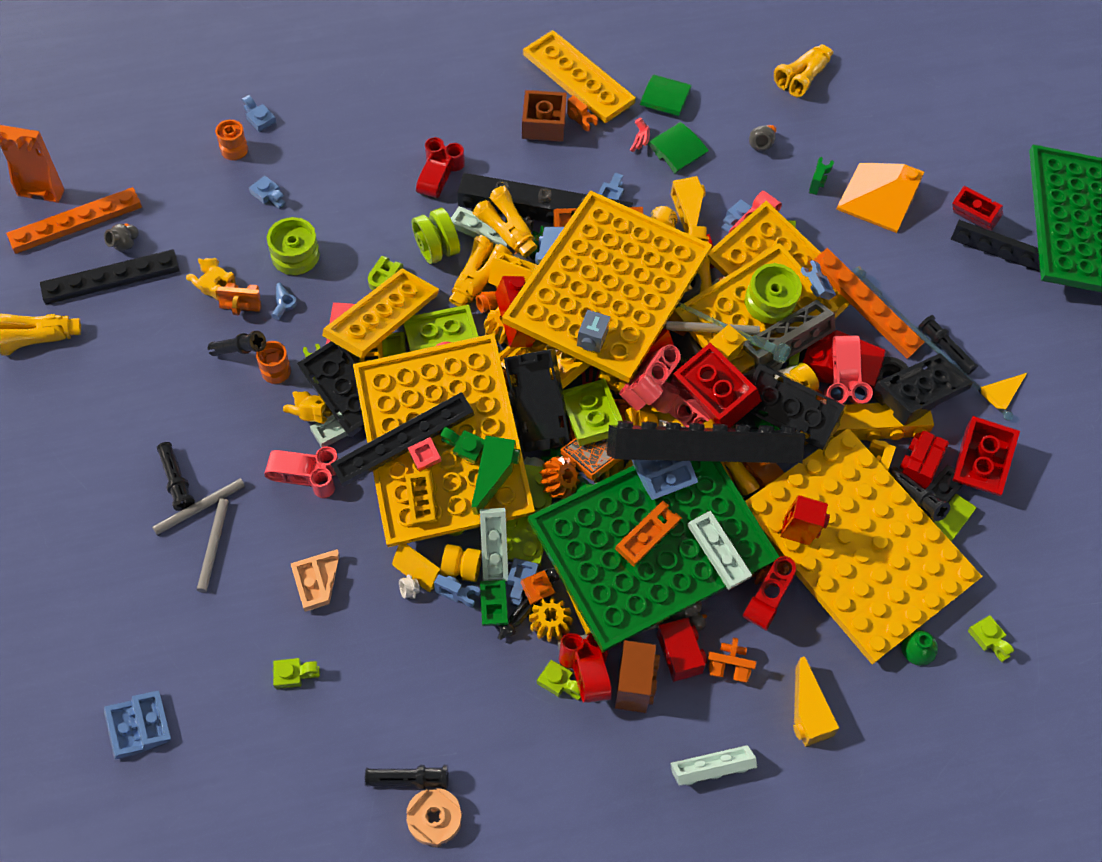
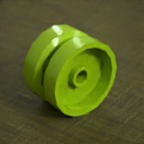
(436, 235)
(293, 246)
(772, 293)

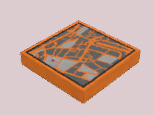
(590, 458)

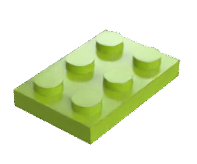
(440, 326)
(591, 411)

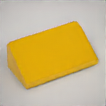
(413, 563)

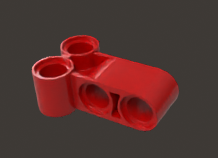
(439, 164)
(763, 609)
(588, 666)

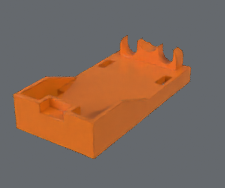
(29, 169)

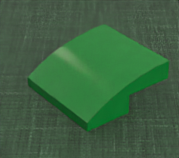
(665, 95)
(678, 147)

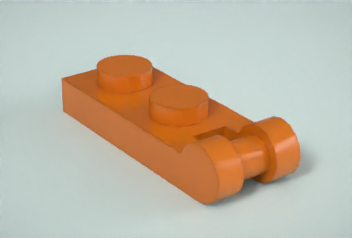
(647, 533)

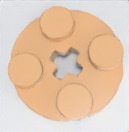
(434, 833)

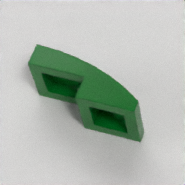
(493, 603)

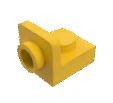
(882, 451)

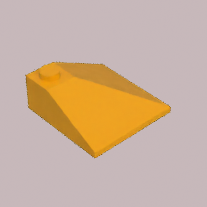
(881, 193)

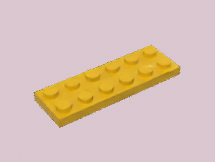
(579, 76)
(380, 313)

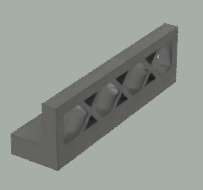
(799, 337)

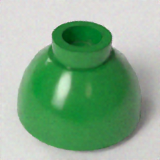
(920, 648)

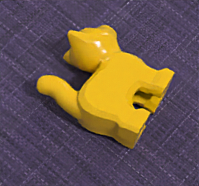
(213, 277)
(308, 407)

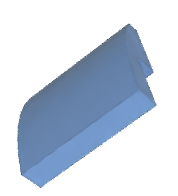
(664, 476)
(137, 725)

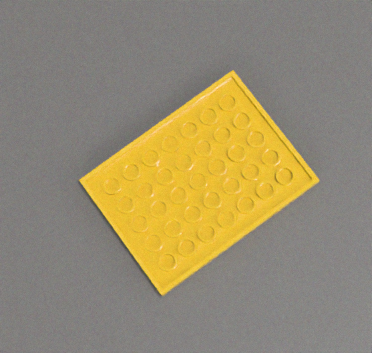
(615, 266)
(409, 385)
(881, 557)

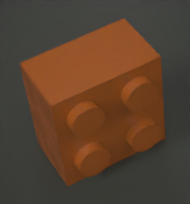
(544, 115)
(637, 677)

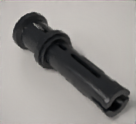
(941, 337)
(242, 343)
(176, 485)
(924, 498)
(419, 777)

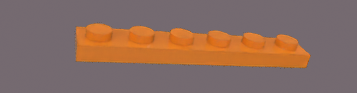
(73, 220)
(869, 304)

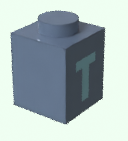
(593, 331)

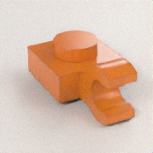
(579, 112)

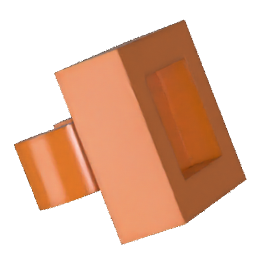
(537, 587)

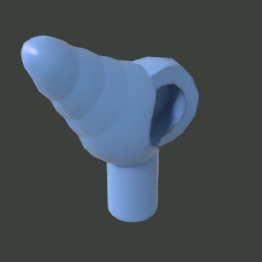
(284, 301)

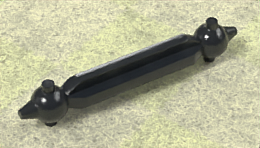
(523, 610)

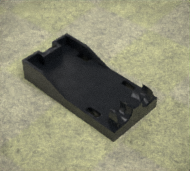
(336, 384)
(919, 390)
(538, 399)
(796, 406)

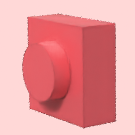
(424, 454)

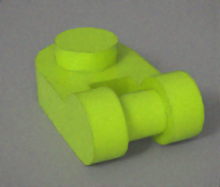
(379, 274)

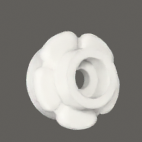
(409, 587)

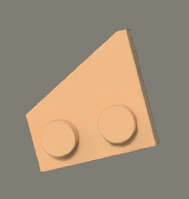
(316, 579)

